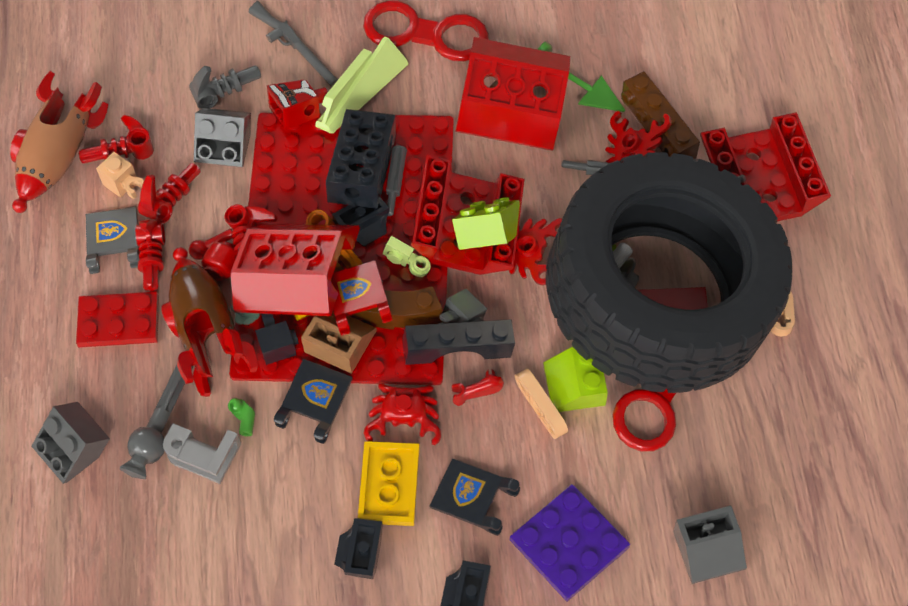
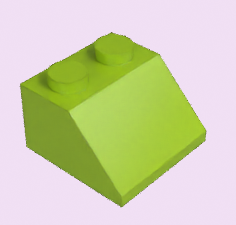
(574, 382)

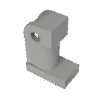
(199, 457)

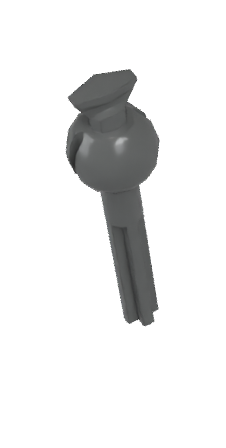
(146, 443)

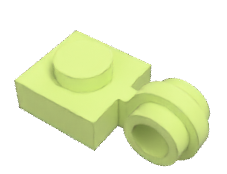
(401, 253)

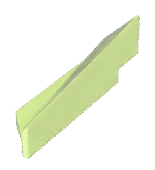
(361, 83)

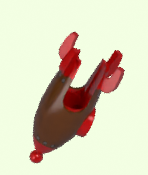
(194, 314)

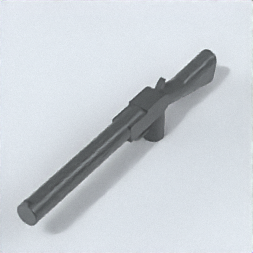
(288, 33)

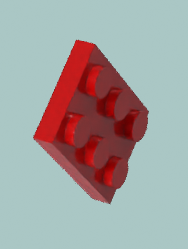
(117, 319)

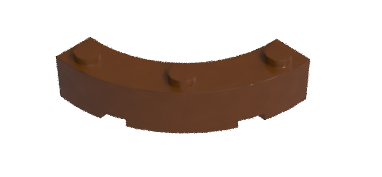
(406, 308)

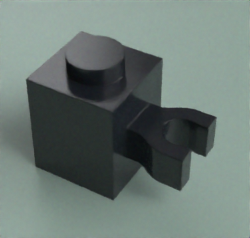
(276, 340)

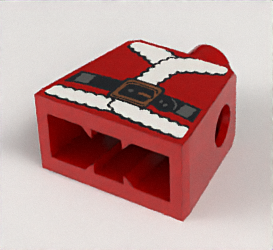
(295, 102)

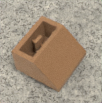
(325, 342)

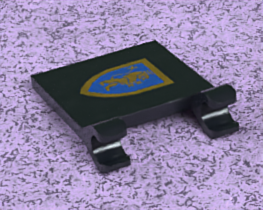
(316, 395)
(469, 493)

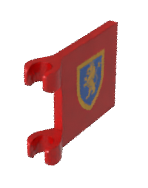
(358, 291)

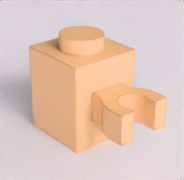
(119, 176)

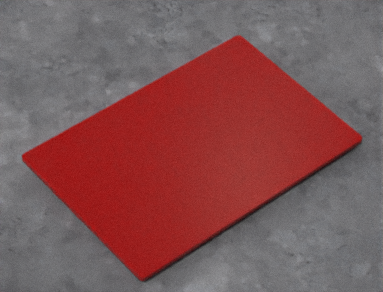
(291, 183)

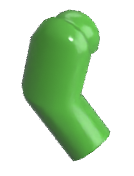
(244, 413)

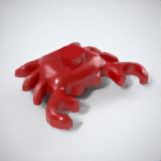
(634, 141)
(531, 247)
(404, 407)

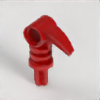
(126, 145)
(159, 203)
(245, 217)
(150, 238)

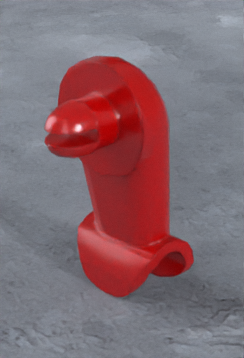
(487, 386)

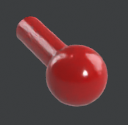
(199, 247)

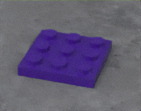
(569, 542)

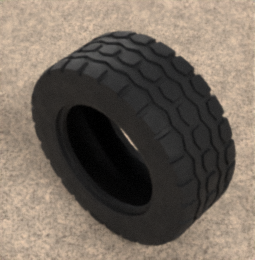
(705, 214)

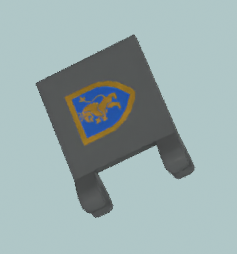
(111, 234)

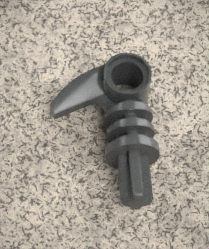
(206, 91)

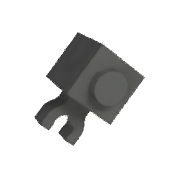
(463, 308)

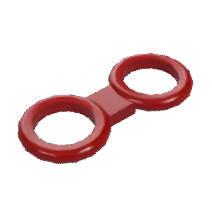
(423, 30)
(659, 399)

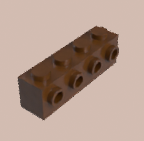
(649, 104)

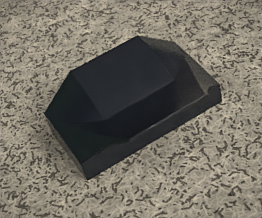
(370, 220)
(360, 548)
(467, 585)

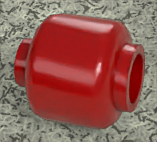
(219, 260)

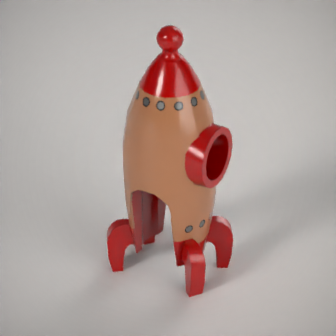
(49, 148)

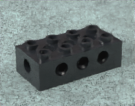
(355, 184)

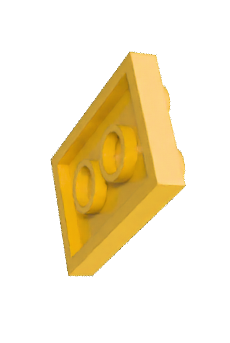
(389, 483)

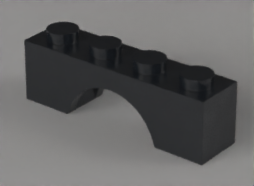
(428, 342)

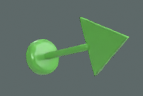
(598, 95)

